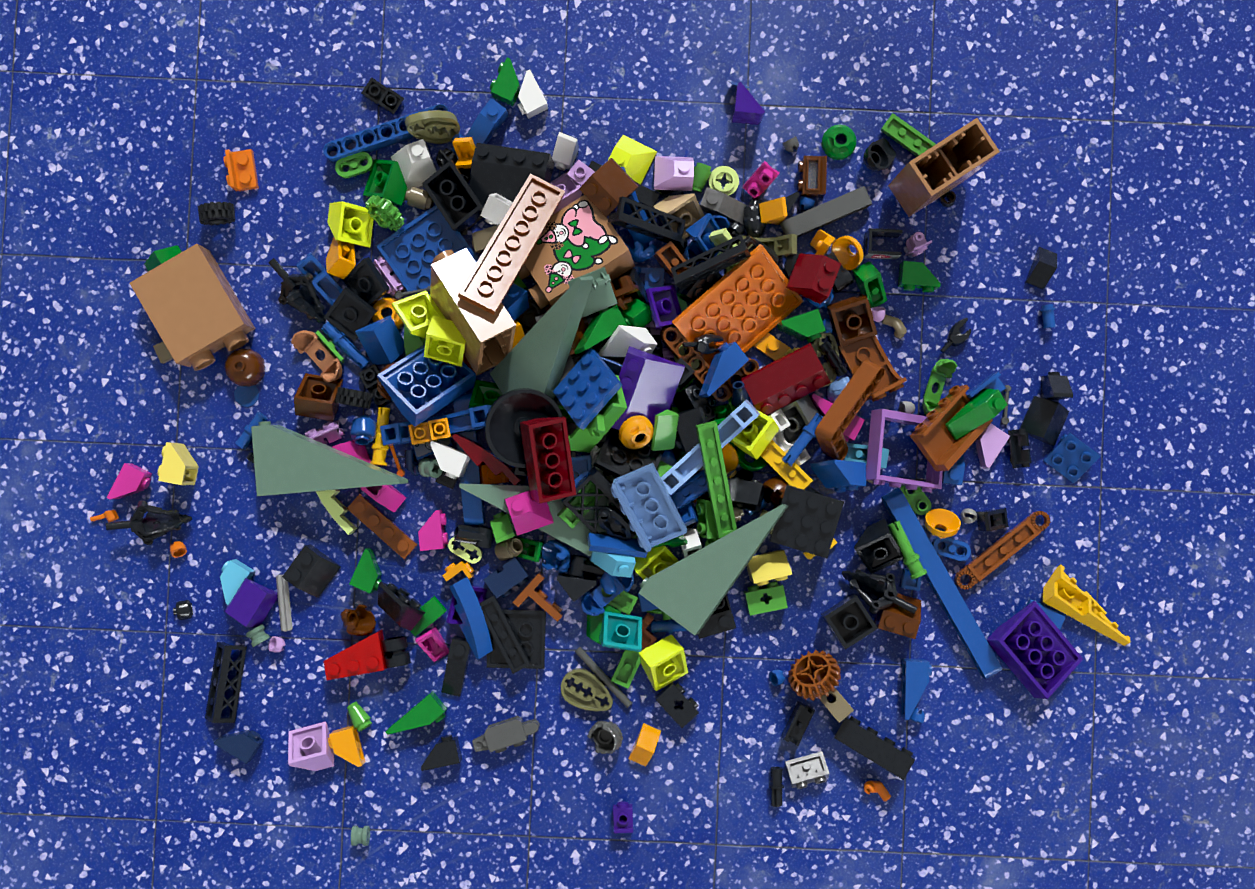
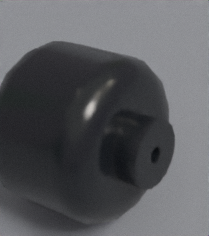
(183, 610)

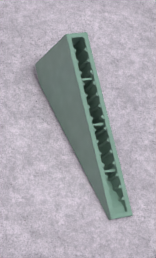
(543, 352)
(297, 464)
(559, 529)
(700, 581)

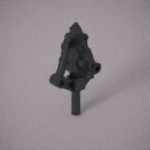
(299, 297)
(155, 524)
(877, 586)

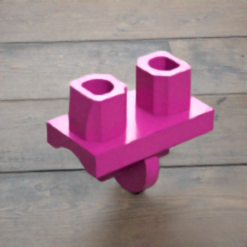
(760, 180)

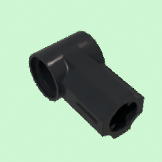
(843, 277)
(478, 535)
(583, 567)

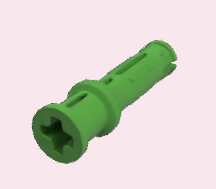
(911, 558)

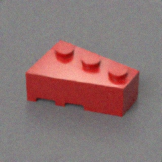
(358, 659)

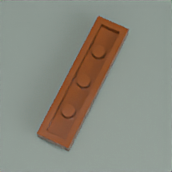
(382, 526)

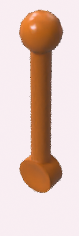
(400, 472)

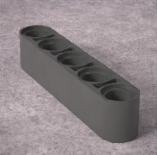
(827, 213)

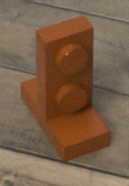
(540, 598)

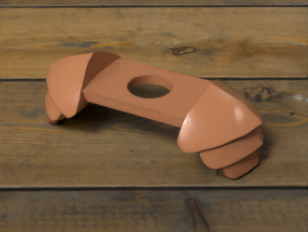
(308, 342)

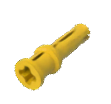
(379, 449)

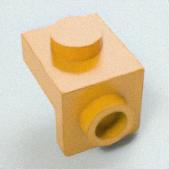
(465, 150)
(452, 570)

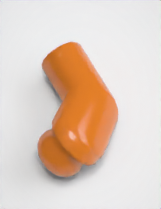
(877, 787)

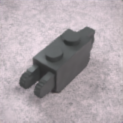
(505, 733)

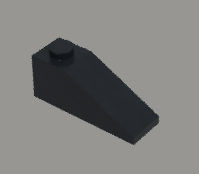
(456, 666)

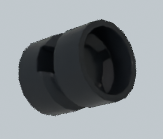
(396, 651)

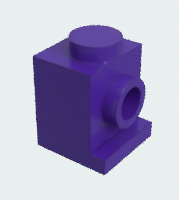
(625, 809)

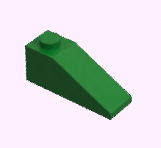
(600, 328)
(976, 412)
(422, 714)

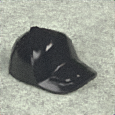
(879, 155)

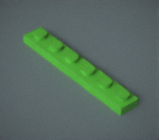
(716, 478)

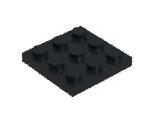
(620, 460)
(807, 522)
(531, 632)

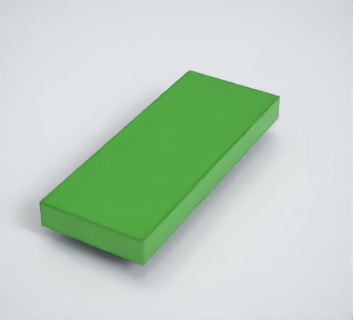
(330, 346)

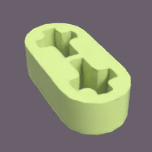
(463, 554)

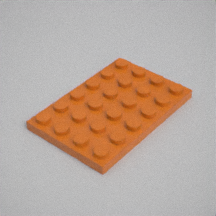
(740, 304)

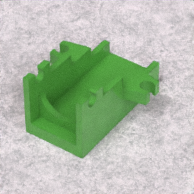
(587, 439)

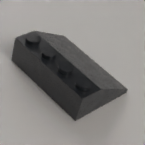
(506, 170)

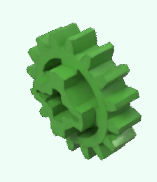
(384, 213)

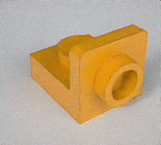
(822, 242)

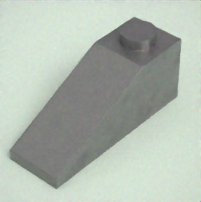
(722, 204)

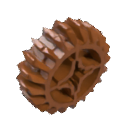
(814, 675)

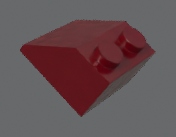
(813, 276)

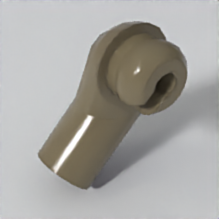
(897, 324)

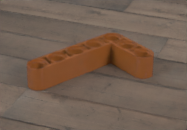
(703, 367)
(844, 409)

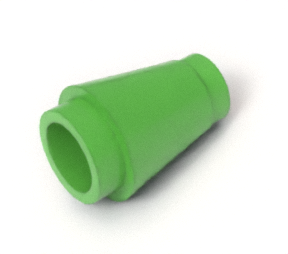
(701, 175)
(359, 717)

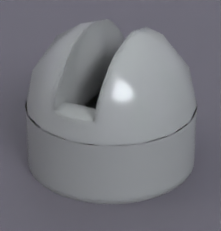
(907, 407)
(968, 520)

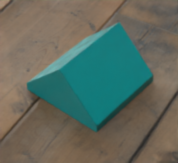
(621, 631)

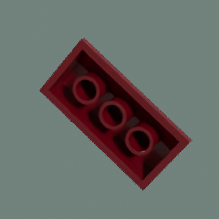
(786, 380)
(548, 459)

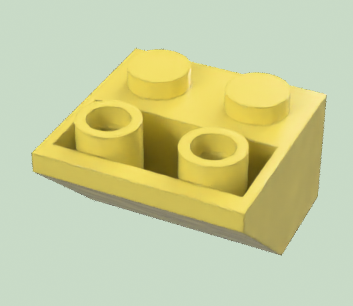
(177, 465)
(769, 566)

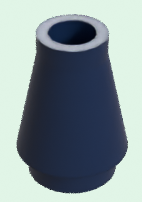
(739, 394)

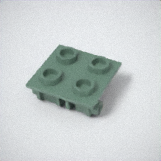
(601, 292)

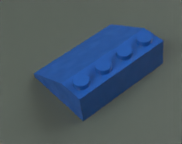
(424, 385)

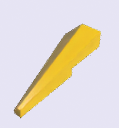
(1069, 599)

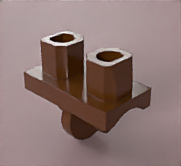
(627, 288)

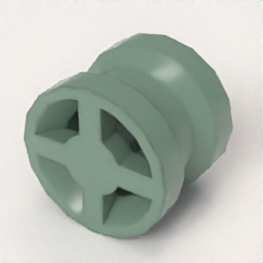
(429, 468)
(257, 635)
(360, 835)

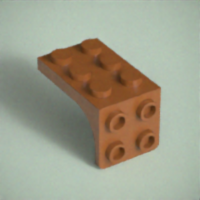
(870, 349)

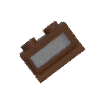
(813, 176)

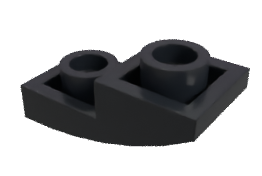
(382, 96)
(369, 379)

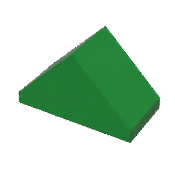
(160, 256)
(531, 549)

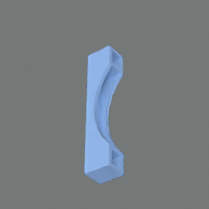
(692, 461)

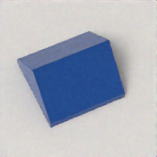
(700, 232)
(382, 341)

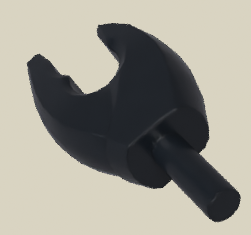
(956, 338)
(701, 343)

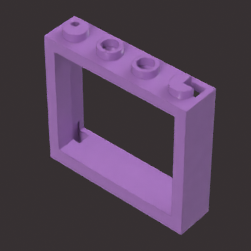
(874, 455)

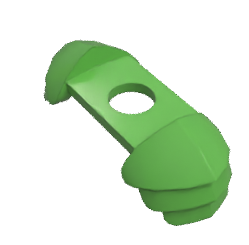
(940, 371)

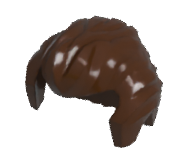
(358, 621)

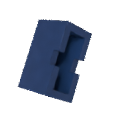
(502, 582)

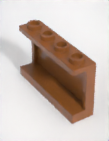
(934, 437)

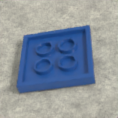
(587, 388)

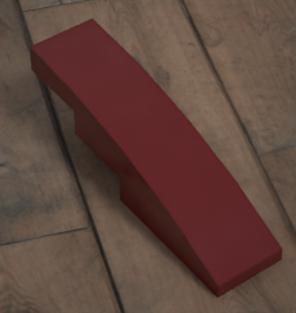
(482, 455)

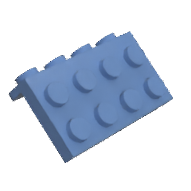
(648, 507)

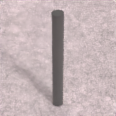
(603, 677)

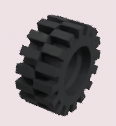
(216, 213)
(353, 397)

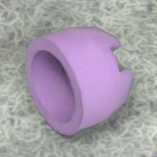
(878, 313)
(276, 644)

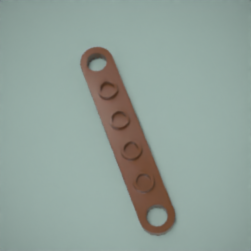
(1002, 550)

